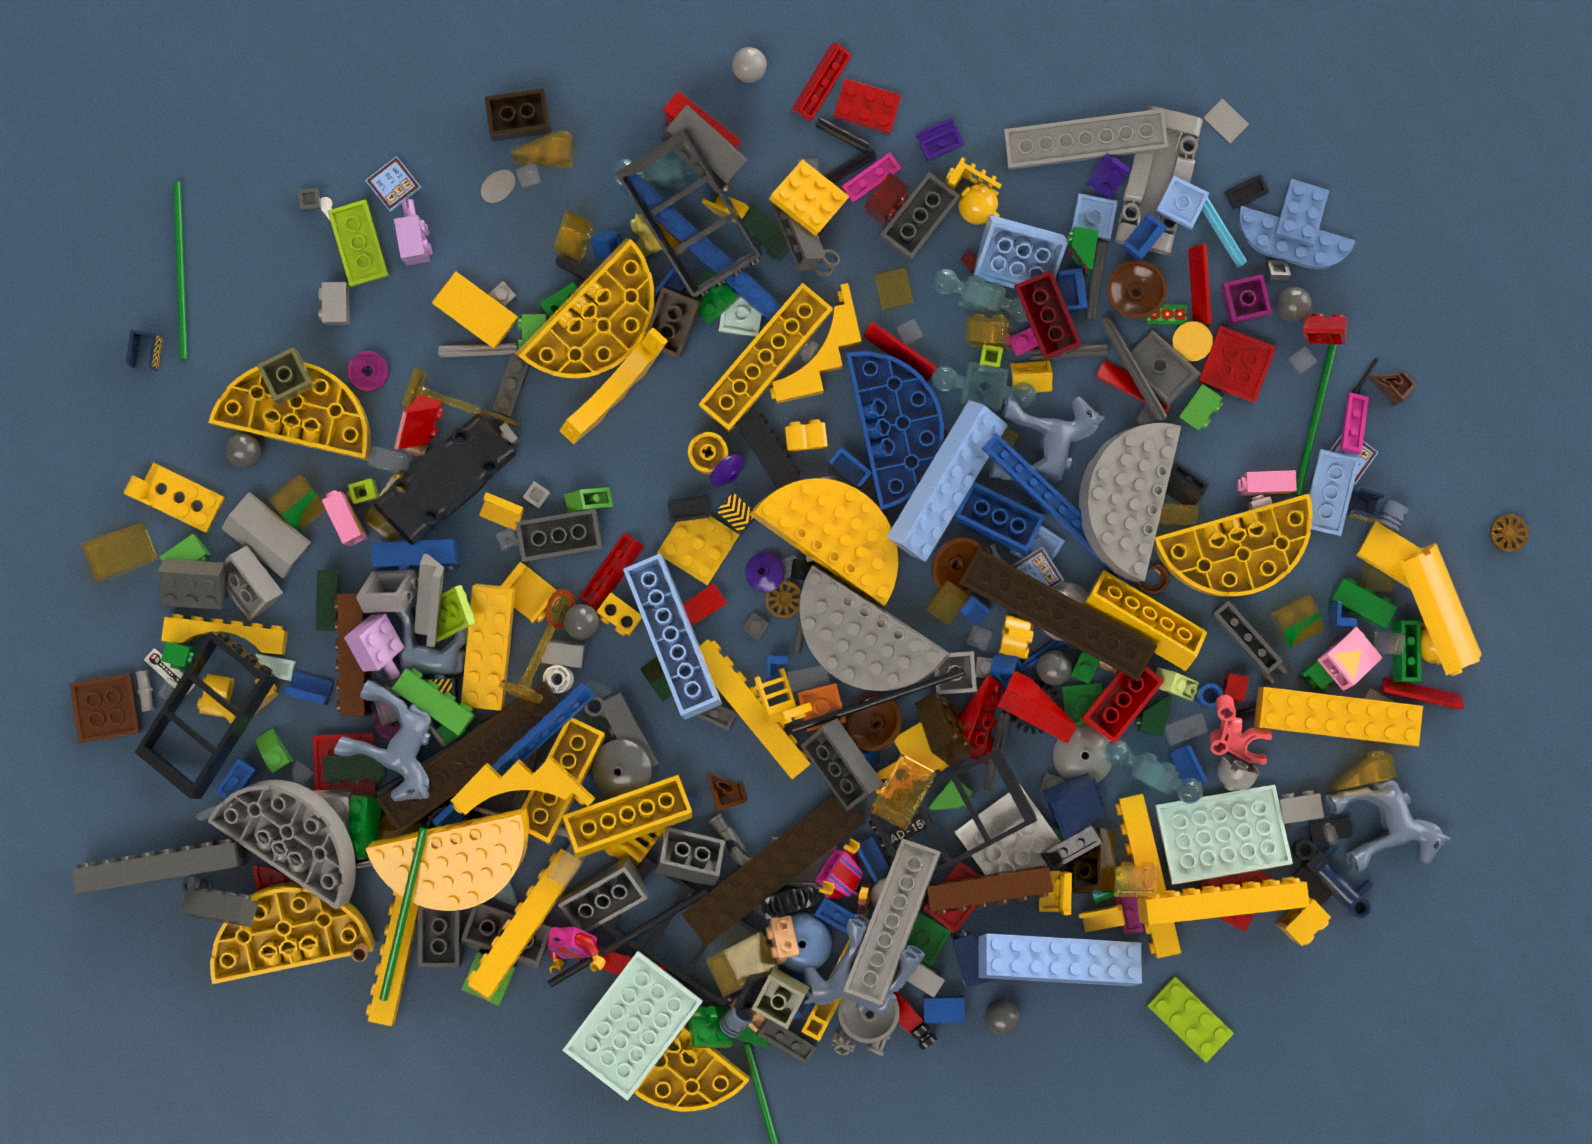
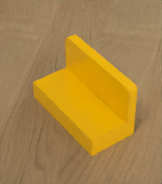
(720, 208)
(1036, 373)
(501, 511)
(1103, 918)

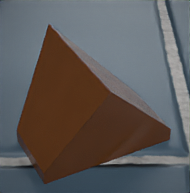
(1394, 386)
(726, 792)

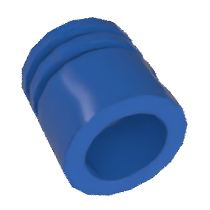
(1208, 694)

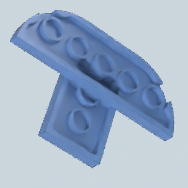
(1296, 232)

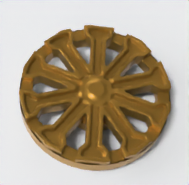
(1509, 533)
(784, 600)

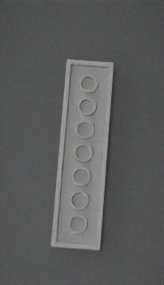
(1086, 139)
(892, 922)

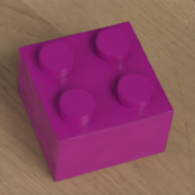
(1245, 299)

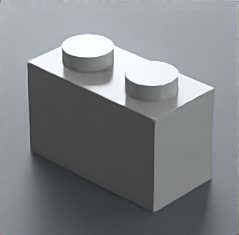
(335, 303)
(1301, 807)

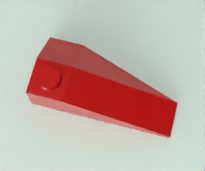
(1031, 704)
(979, 718)

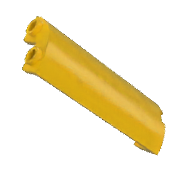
(1441, 609)

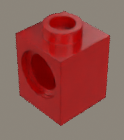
(1235, 686)

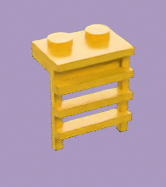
(965, 171)
(785, 710)
(633, 848)
(1060, 898)

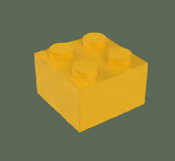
(1303, 923)

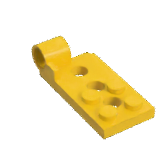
(147, 493)

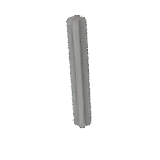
(477, 350)

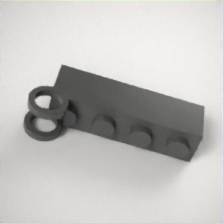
(803, 245)
(1249, 641)
(622, 722)
(215, 905)

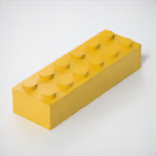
(1176, 637)
(488, 646)
(575, 752)
(627, 816)

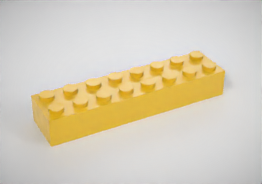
(765, 357)
(1338, 716)
(1223, 901)

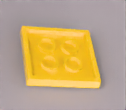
(809, 197)
(698, 547)

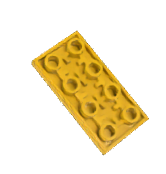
(475, 310)
(1384, 550)

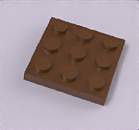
(105, 708)

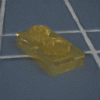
(1179, 515)

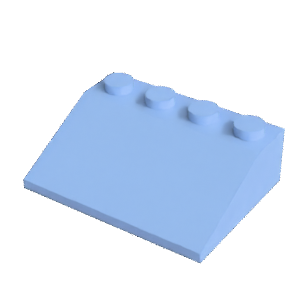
(1017, 252)

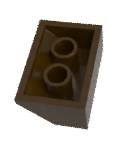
(1095, 869)

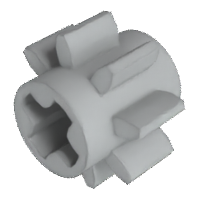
(843, 1043)

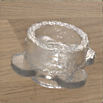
(501, 536)

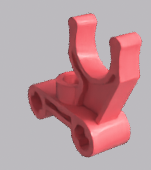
(1230, 737)

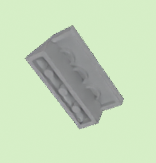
(266, 535)
(429, 599)

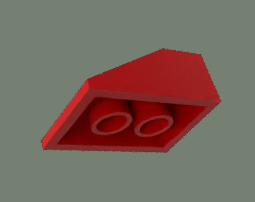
(1325, 329)
(419, 422)

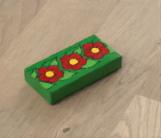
(1169, 315)

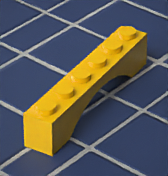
(184, 630)
(822, 1014)

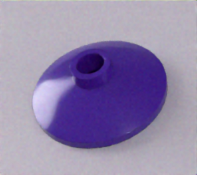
(727, 470)
(773, 576)

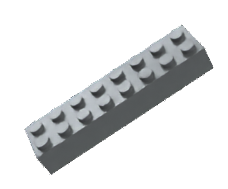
(154, 867)

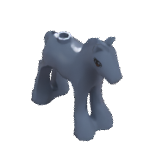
(1055, 438)
(425, 658)
(402, 747)
(1395, 819)
(824, 992)

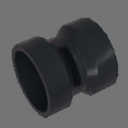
(923, 1036)

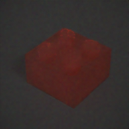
(886, 199)

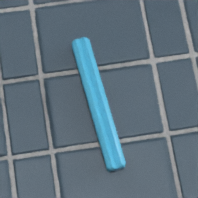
(1223, 234)

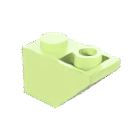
(1177, 684)

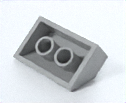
(250, 583)

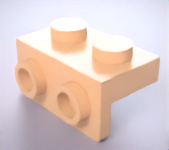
(783, 939)

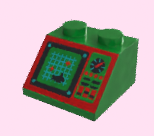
(1082, 247)

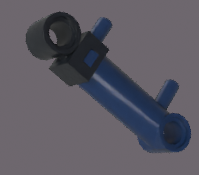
(1320, 866)

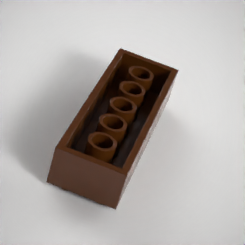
(350, 673)
(989, 888)

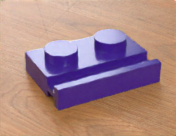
(939, 139)
(1108, 176)

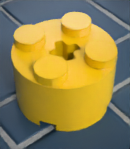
(702, 443)
(1016, 637)

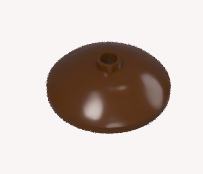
(1140, 277)
(958, 549)
(863, 724)

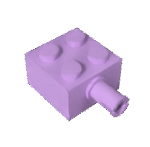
(412, 235)
(375, 645)

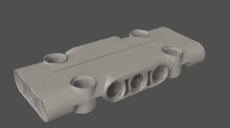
(1152, 174)

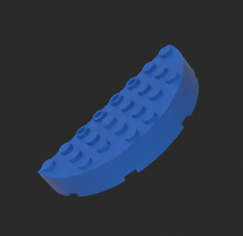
(898, 423)

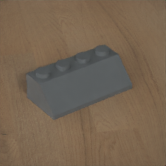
(717, 151)
(603, 895)
(487, 923)

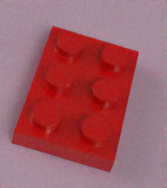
(867, 106)
(954, 919)

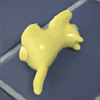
(646, 242)

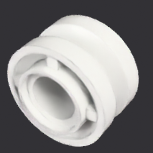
(567, 678)

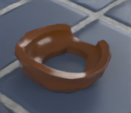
(1163, 580)

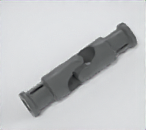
(726, 833)

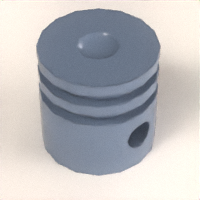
(1393, 515)
(735, 1021)

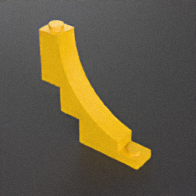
(842, 334)
(615, 388)
(548, 778)

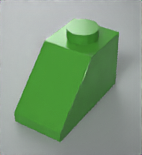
(588, 499)
(188, 549)
(273, 751)
(949, 797)

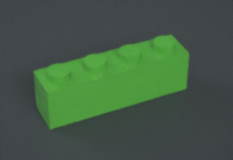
(433, 701)

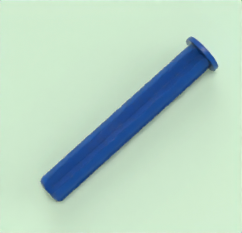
(1031, 661)

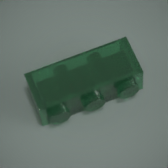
(765, 232)
(328, 586)
(353, 768)

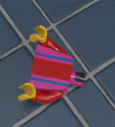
(841, 873)
(572, 943)

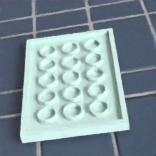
(1223, 835)
(632, 1025)

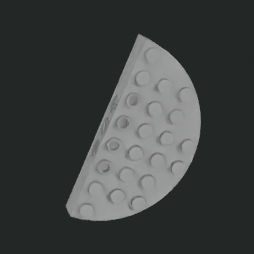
(1125, 496)
(862, 640)
(294, 834)

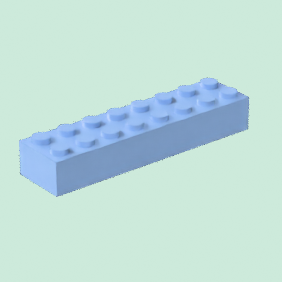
(946, 481)
(672, 636)
(1060, 960)

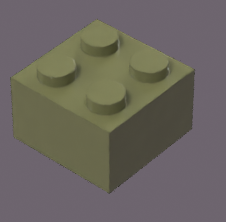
(286, 375)
(780, 998)

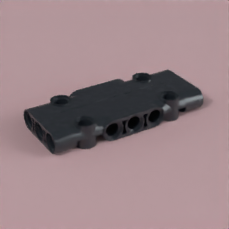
(444, 479)

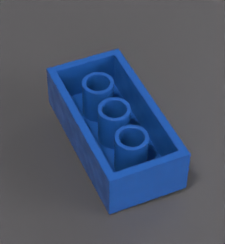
(999, 518)
(406, 556)

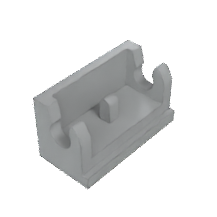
(564, 653)

